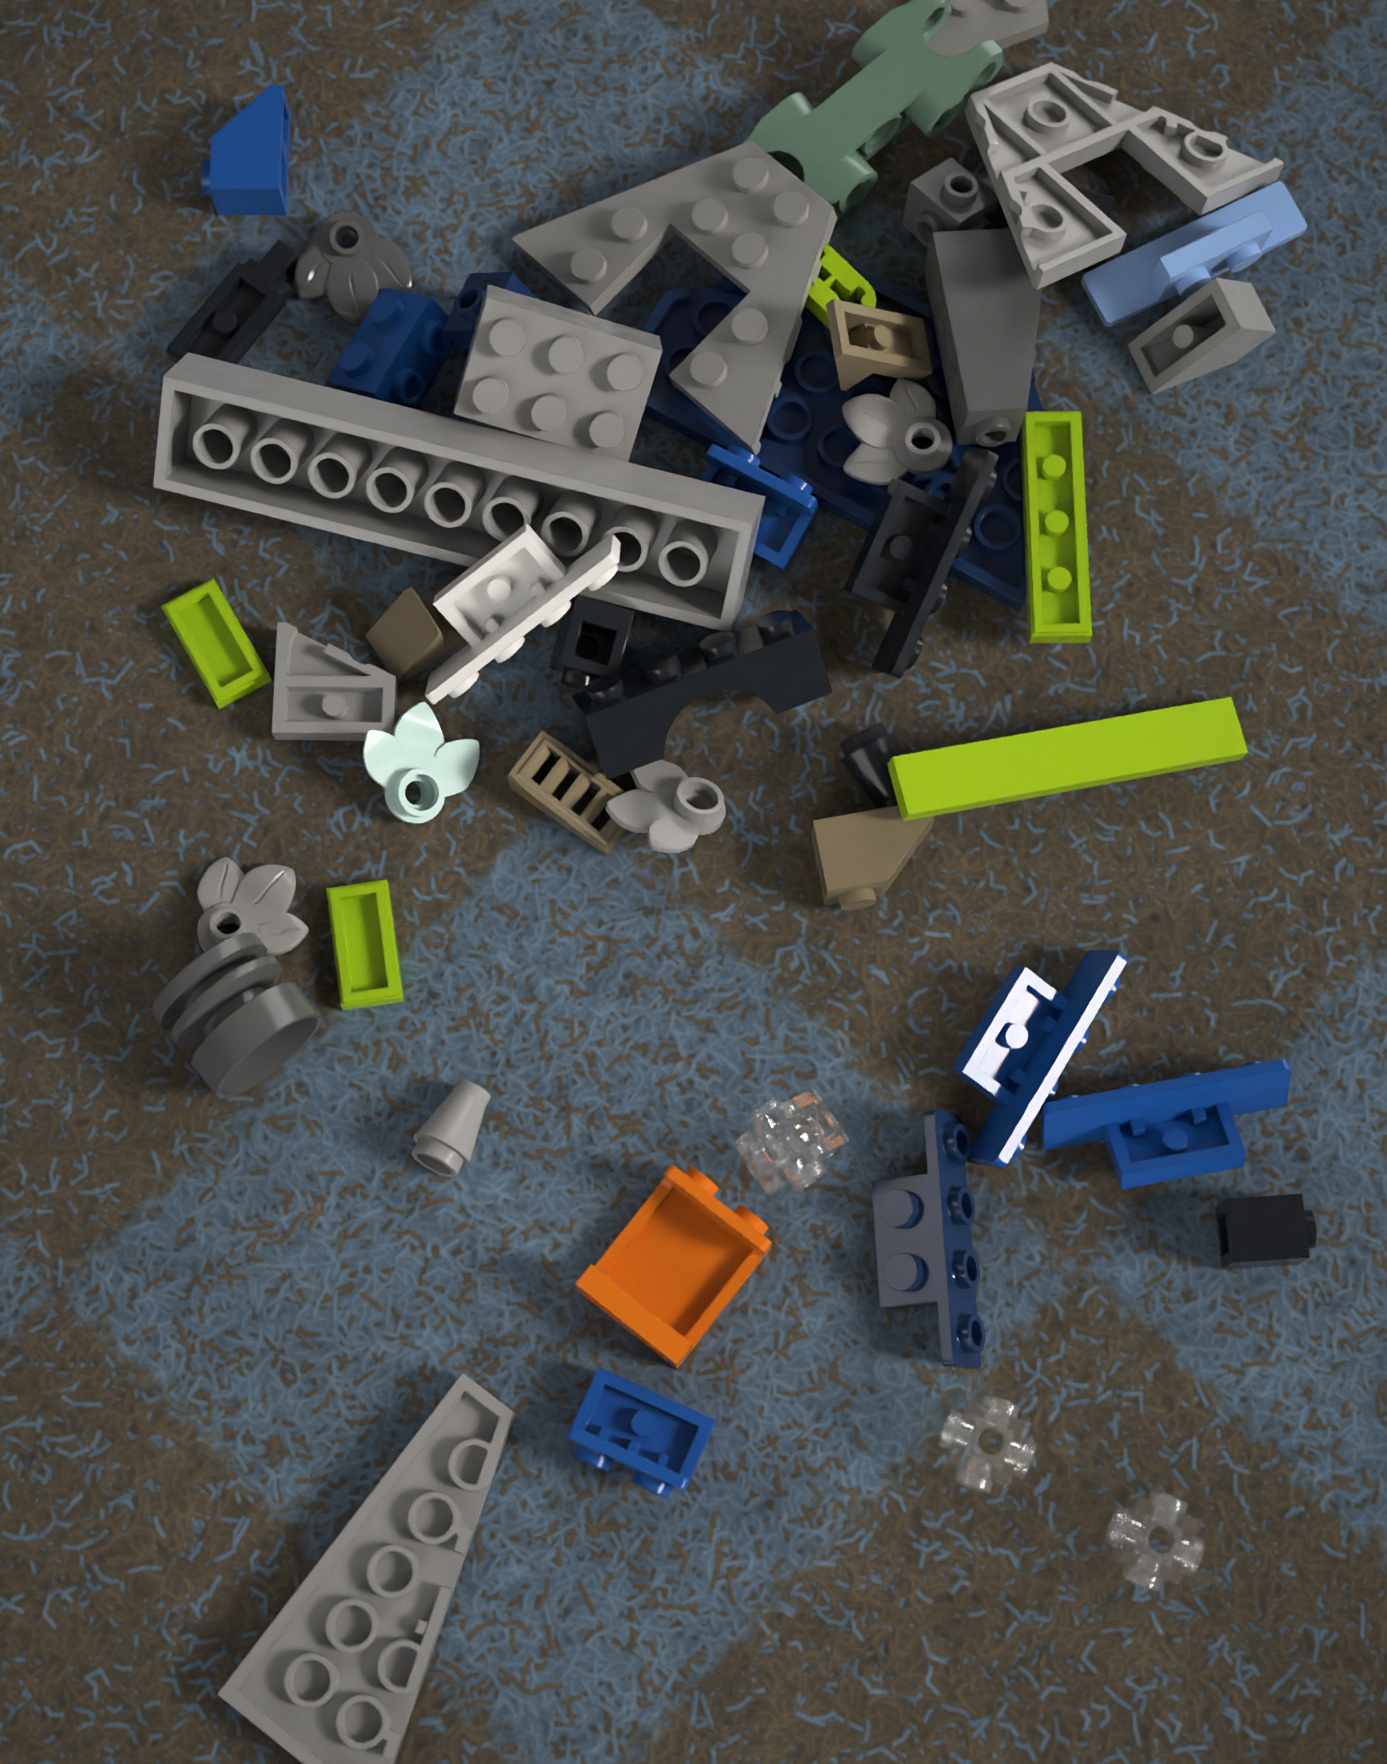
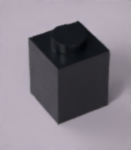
(1264, 1231)

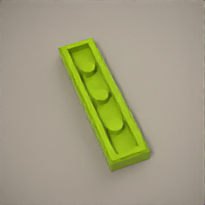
(1055, 527)

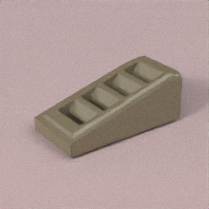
(587, 776)

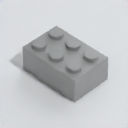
(557, 374)

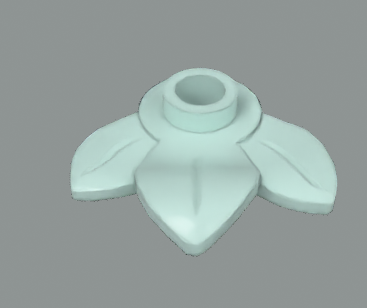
(419, 756)

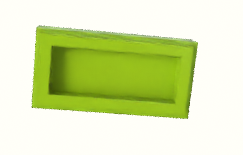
(216, 643)
(364, 945)

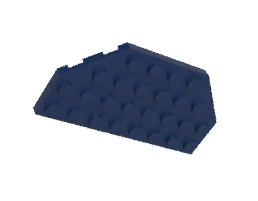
(812, 440)

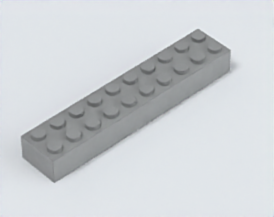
(450, 486)

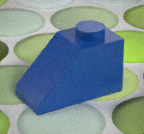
(251, 159)

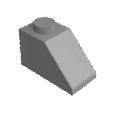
(1202, 334)

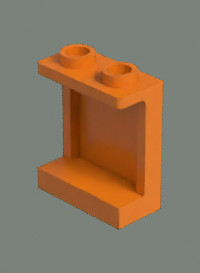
(676, 1264)

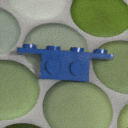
(1027, 1044)
(1169, 1125)

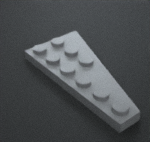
(359, 1632)

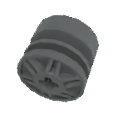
(236, 1014)

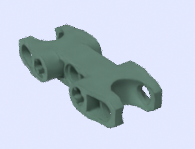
(896, 87)

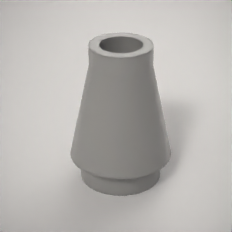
(451, 1131)

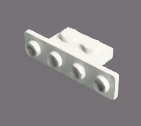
(507, 598)

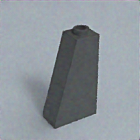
(983, 330)

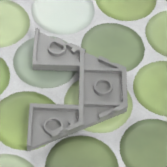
(1056, 121)
(748, 223)

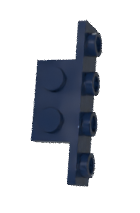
(928, 1243)

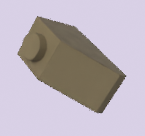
(864, 853)

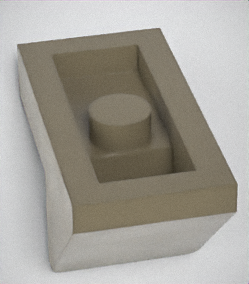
(877, 343)
(413, 635)

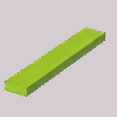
(1066, 758)

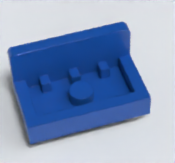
(395, 350)
(787, 504)
(640, 1432)

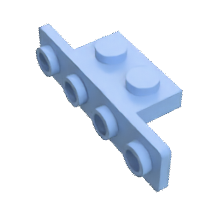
(1194, 254)

